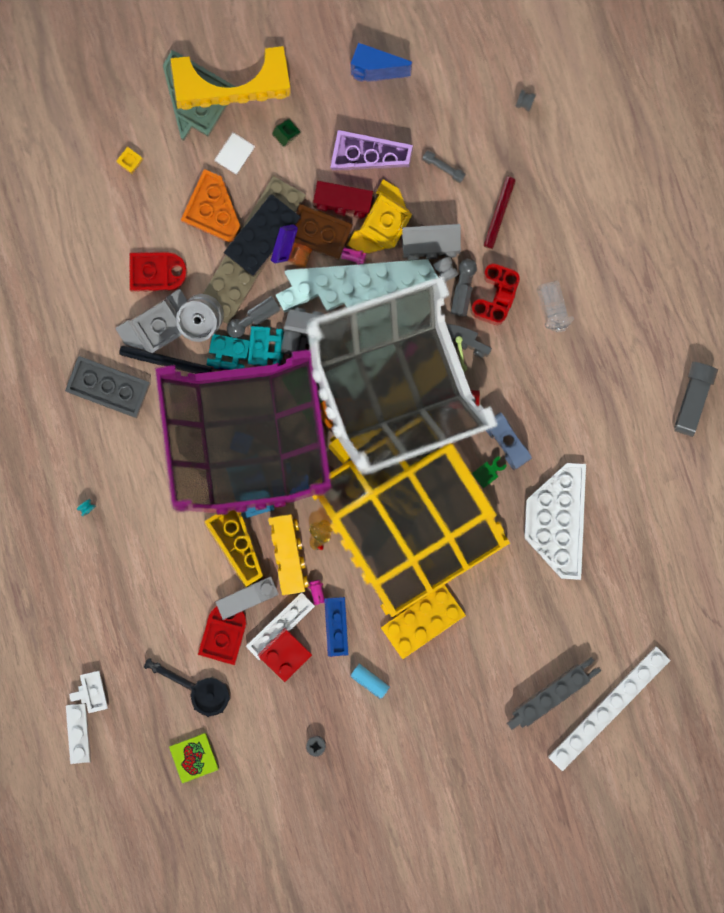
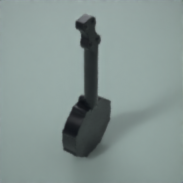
(207, 696)

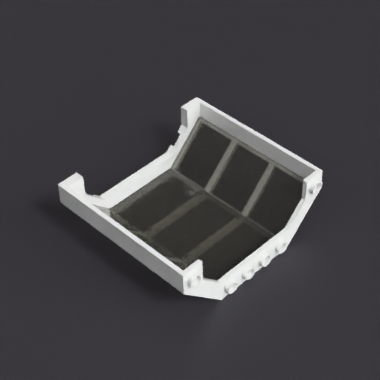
(393, 377)

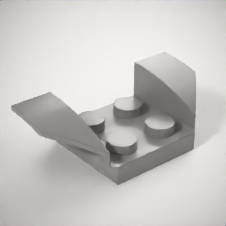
(155, 326)

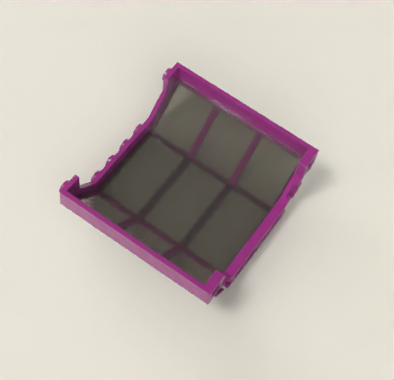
(243, 436)

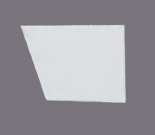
(234, 153)

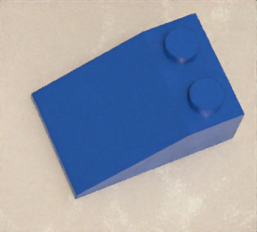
(376, 65)

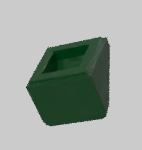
(286, 132)

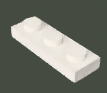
(78, 733)

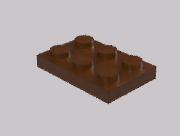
(322, 232)

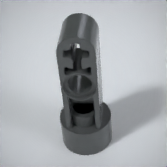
(701, 378)

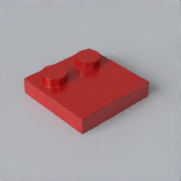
(284, 655)

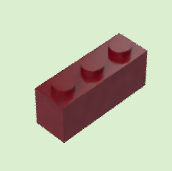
(342, 199)

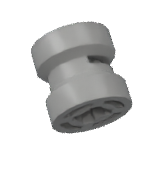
(446, 269)

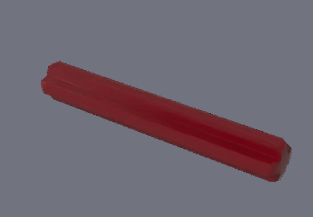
(499, 212)

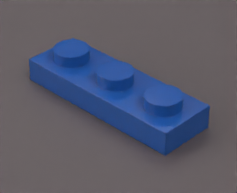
(336, 626)

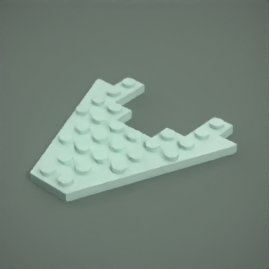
(352, 283)

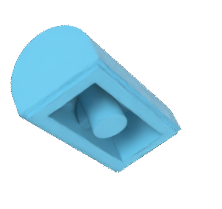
(369, 681)

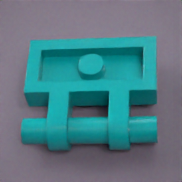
(259, 346)
(227, 347)

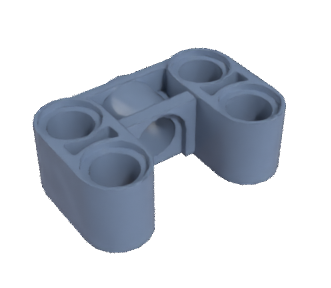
(516, 453)

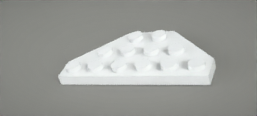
(556, 520)

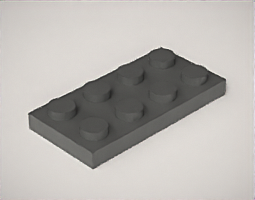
(107, 387)

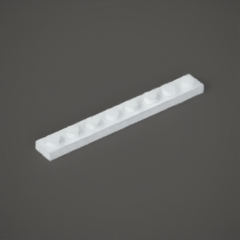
(608, 708)

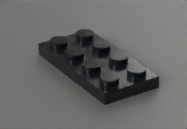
(258, 237)

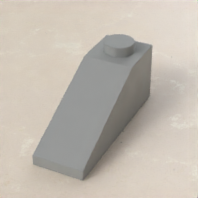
(247, 598)

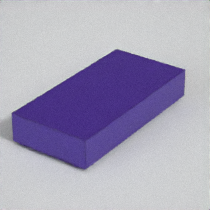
(284, 244)

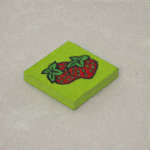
(194, 758)

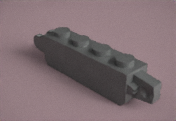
(552, 695)

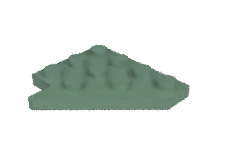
(197, 117)

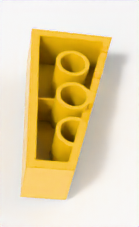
(233, 540)
(287, 554)

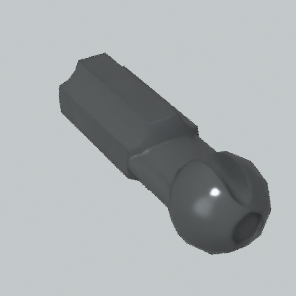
(463, 289)
(254, 316)

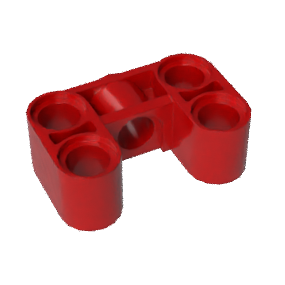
(503, 298)

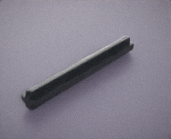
(163, 360)

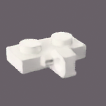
(91, 692)

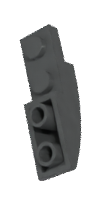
(469, 340)

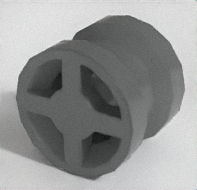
(525, 100)
(315, 743)

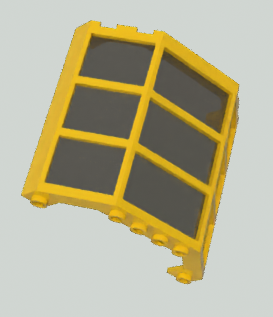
(412, 523)

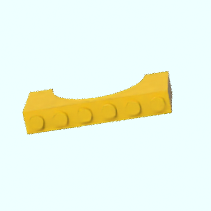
(194, 91)

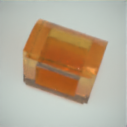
(299, 255)

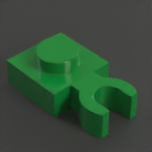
(486, 474)

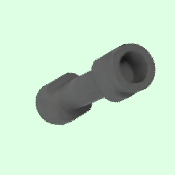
(457, 175)

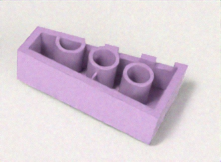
(368, 152)

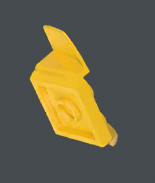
(384, 221)

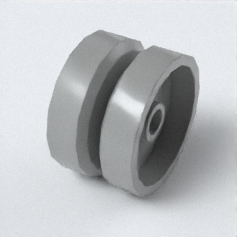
(199, 317)

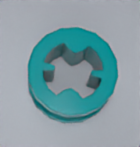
(86, 507)

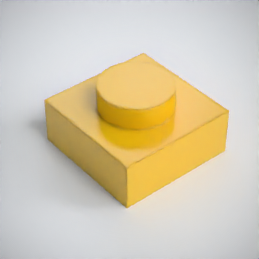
(129, 160)

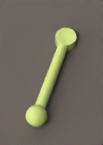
(458, 339)

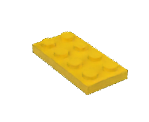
(423, 621)

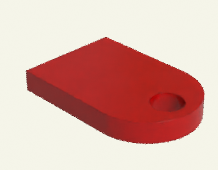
(154, 271)
(223, 637)

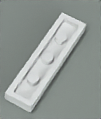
(286, 619)

